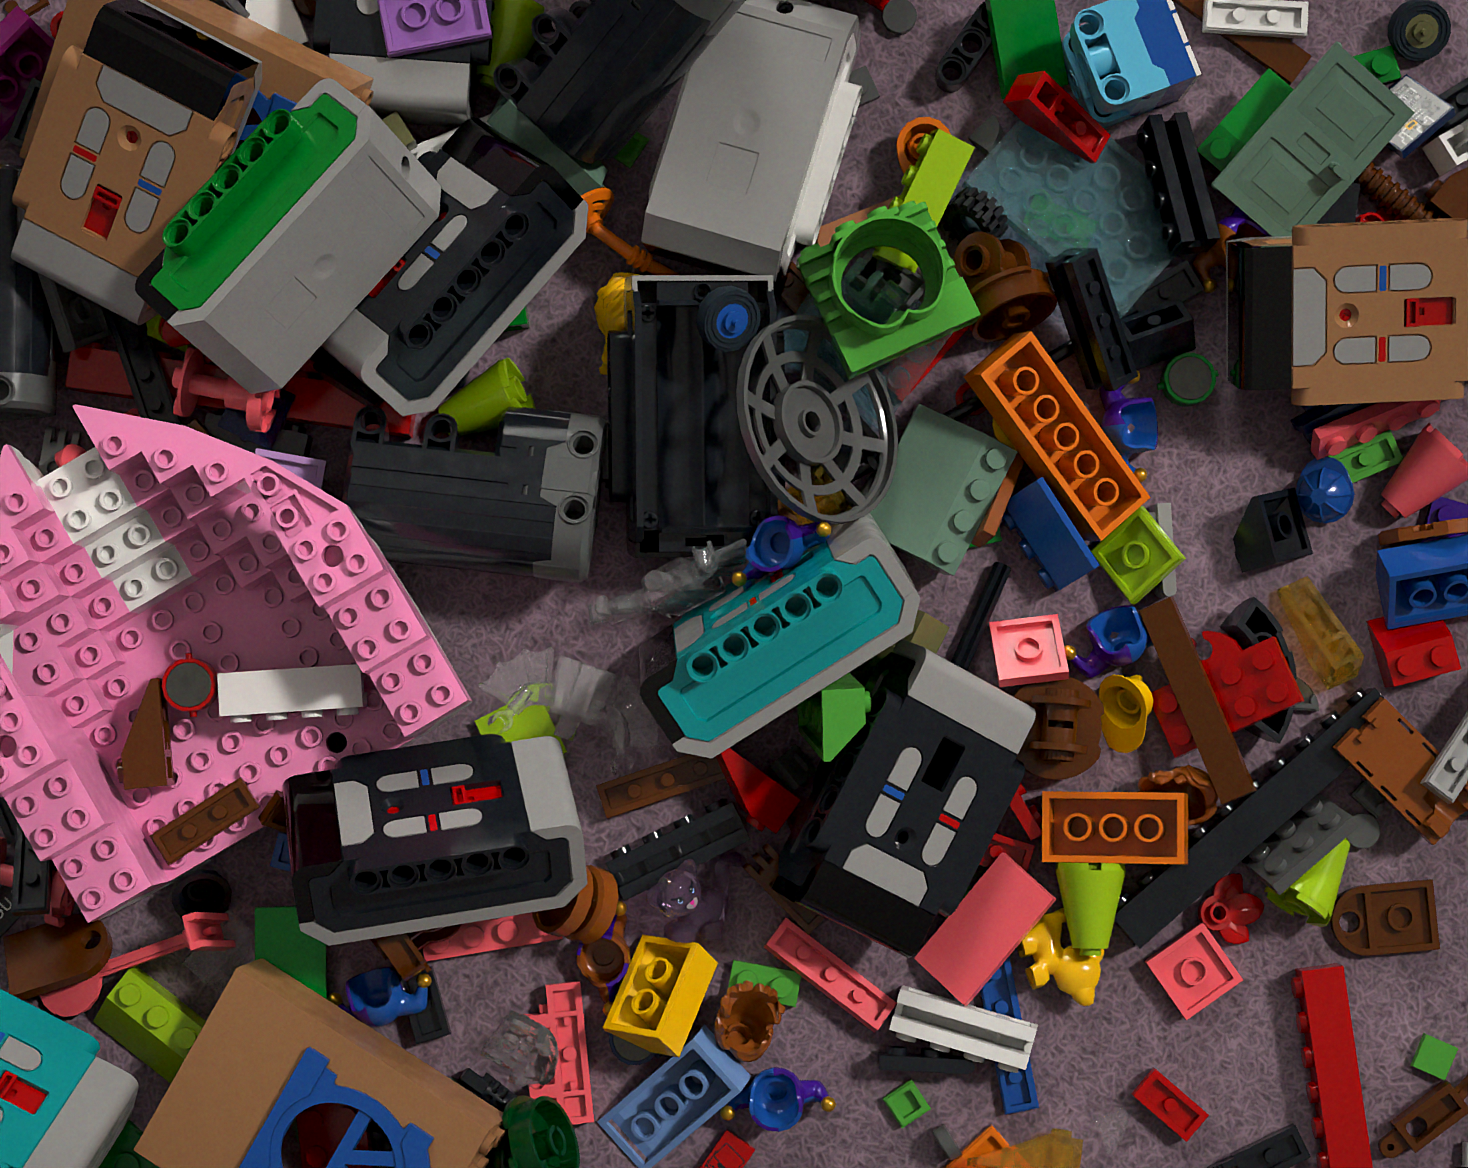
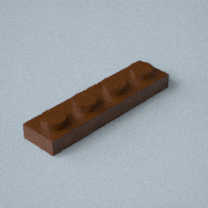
(658, 783)

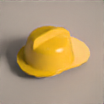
(1126, 708)

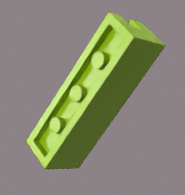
(929, 181)

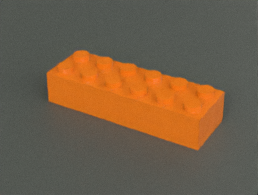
(1057, 435)

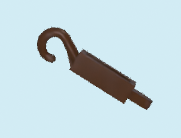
(1438, 1108)

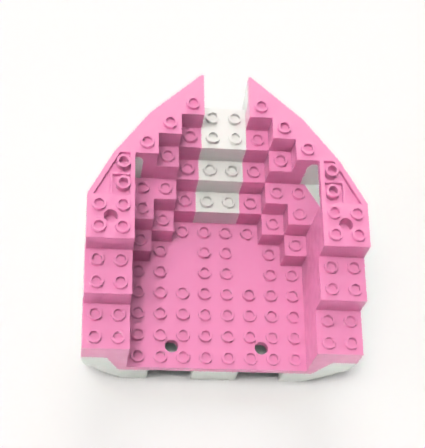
(168, 552)

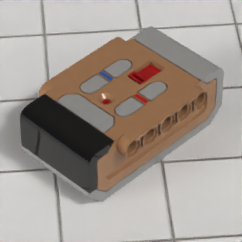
(126, 147)
(1351, 312)

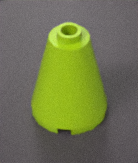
(510, 35)
(484, 399)
(1315, 890)
(1090, 902)

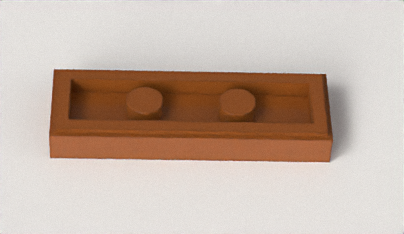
(994, 515)

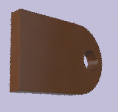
(1390, 918)
(55, 956)

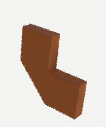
(1425, 531)

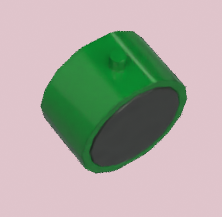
(1187, 379)

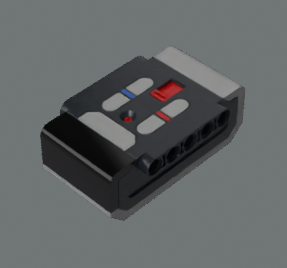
(495, 244)
(432, 837)

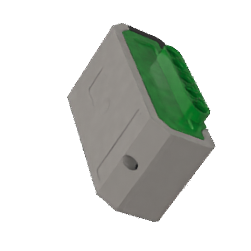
(290, 236)

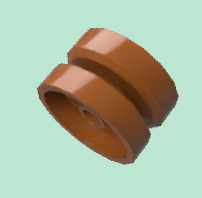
(587, 914)

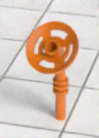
(633, 255)

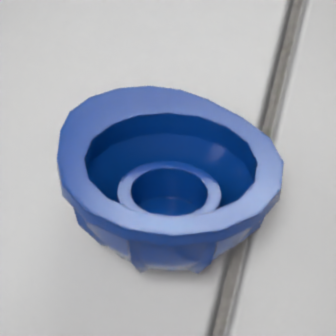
(1325, 490)

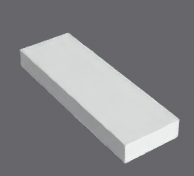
(1256, 18)

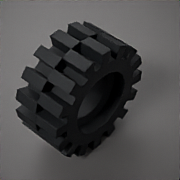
(973, 213)

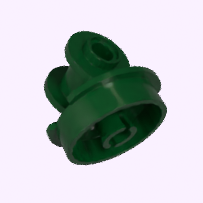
(536, 1136)

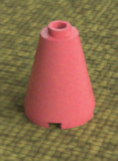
(1425, 474)

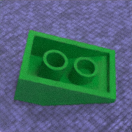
(1244, 119)

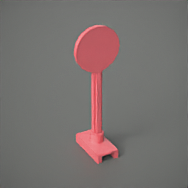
(200, 934)

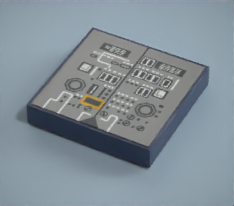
(1429, 115)

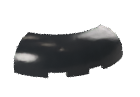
(1250, 625)

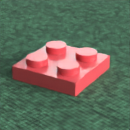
(1028, 650)
(1193, 970)

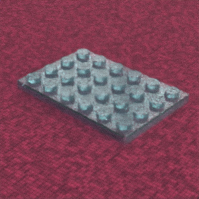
(1071, 203)

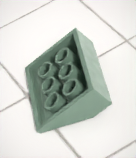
(940, 489)

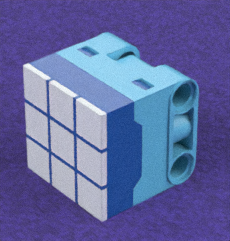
(1128, 58)

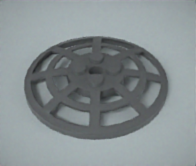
(825, 435)

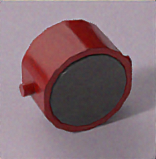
(190, 685)

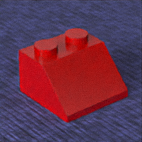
(1412, 651)

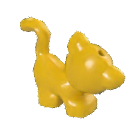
(1072, 972)

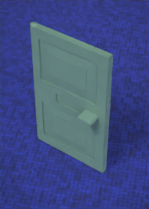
(1313, 145)

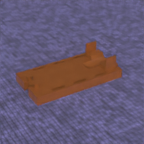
(1399, 764)

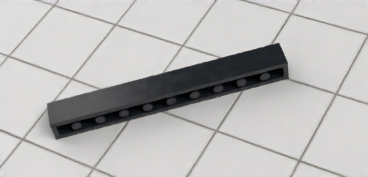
(1242, 825)

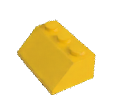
(661, 994)

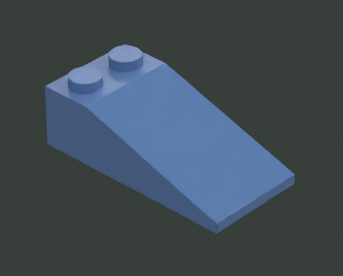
(676, 1098)

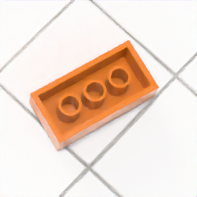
(1115, 827)

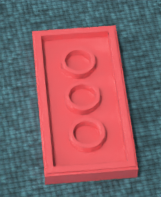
(985, 928)

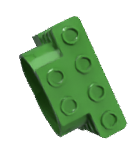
(946, 300)

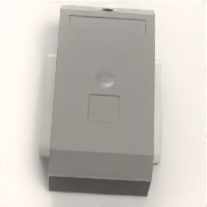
(756, 141)

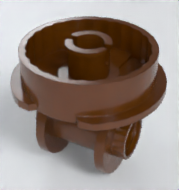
(1003, 286)
(1064, 729)
(404, 949)

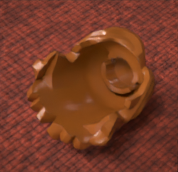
(1189, 780)
(750, 1011)

